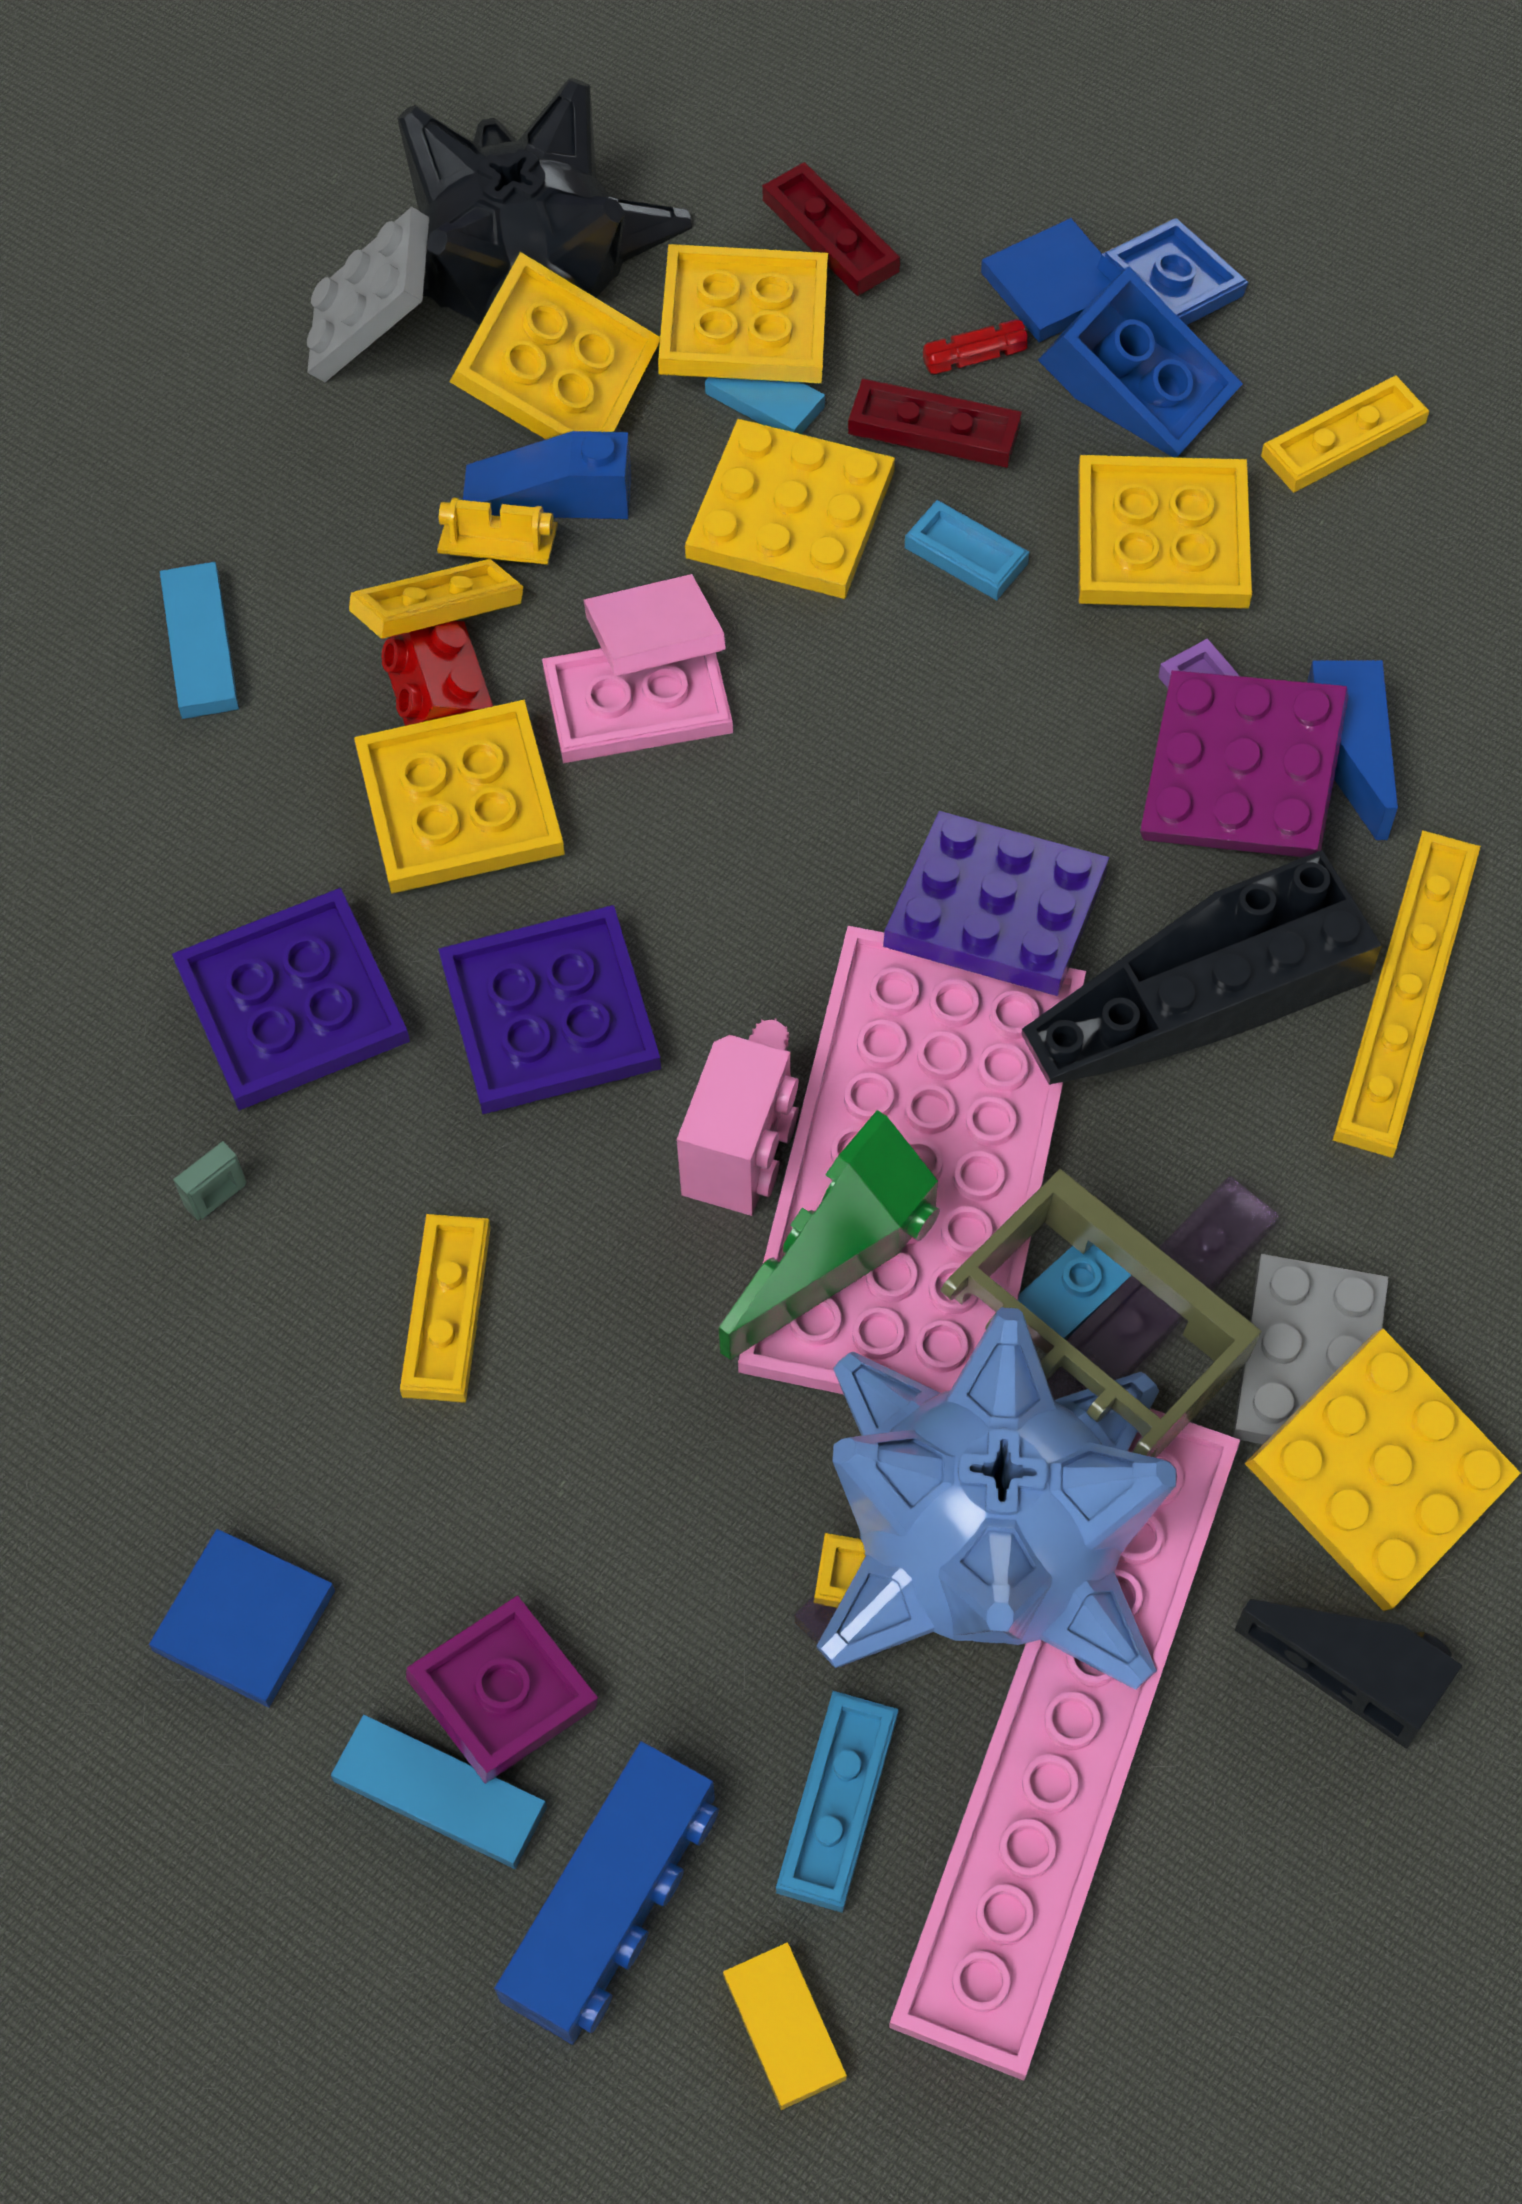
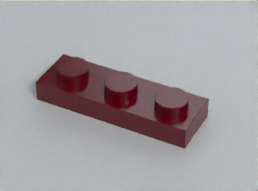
(832, 228)
(934, 422)

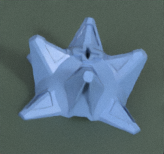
(992, 1509)

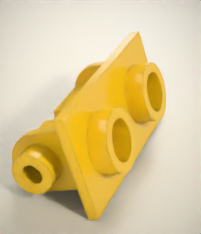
(515, 535)

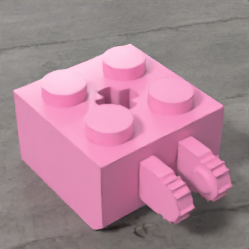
(738, 1120)

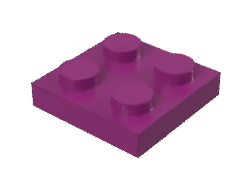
(501, 1688)

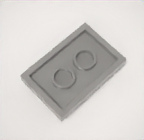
(368, 294)
(1309, 1328)

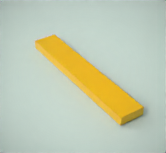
(1406, 995)

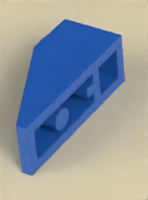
(566, 475)
(1365, 749)

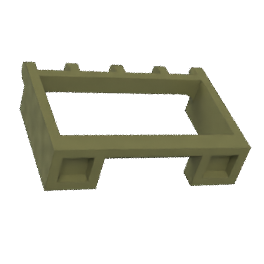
(1087, 1221)

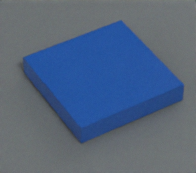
(1178, 270)
(1047, 277)
(242, 1617)

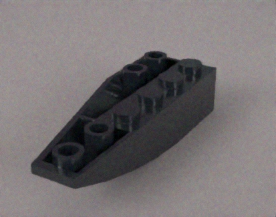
(1213, 974)

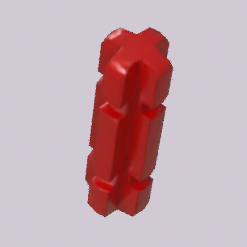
(975, 346)

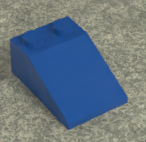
(1141, 366)

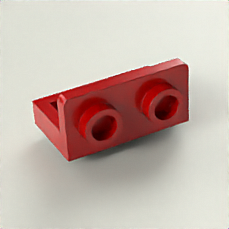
(434, 673)

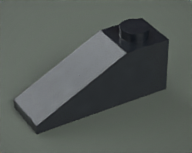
(1362, 1663)

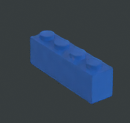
(607, 1893)

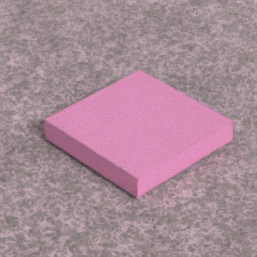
(654, 625)

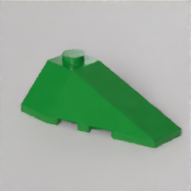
(867, 1216)

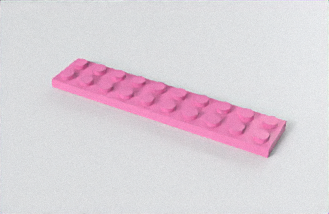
(1050, 1798)

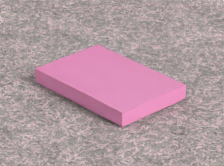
(633, 711)

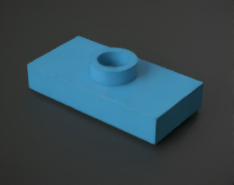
(1073, 1289)

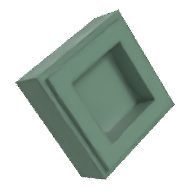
(210, 1181)

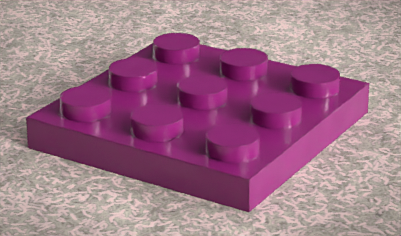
(1245, 763)

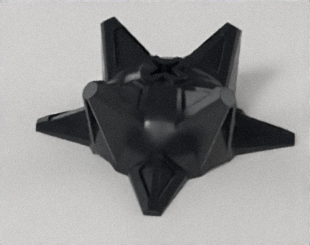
(523, 197)

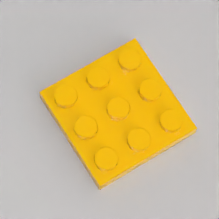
(743, 314)
(554, 355)
(790, 508)
(1163, 531)
(458, 796)
(1383, 1469)

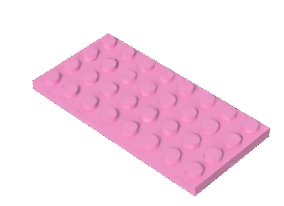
(964, 1091)

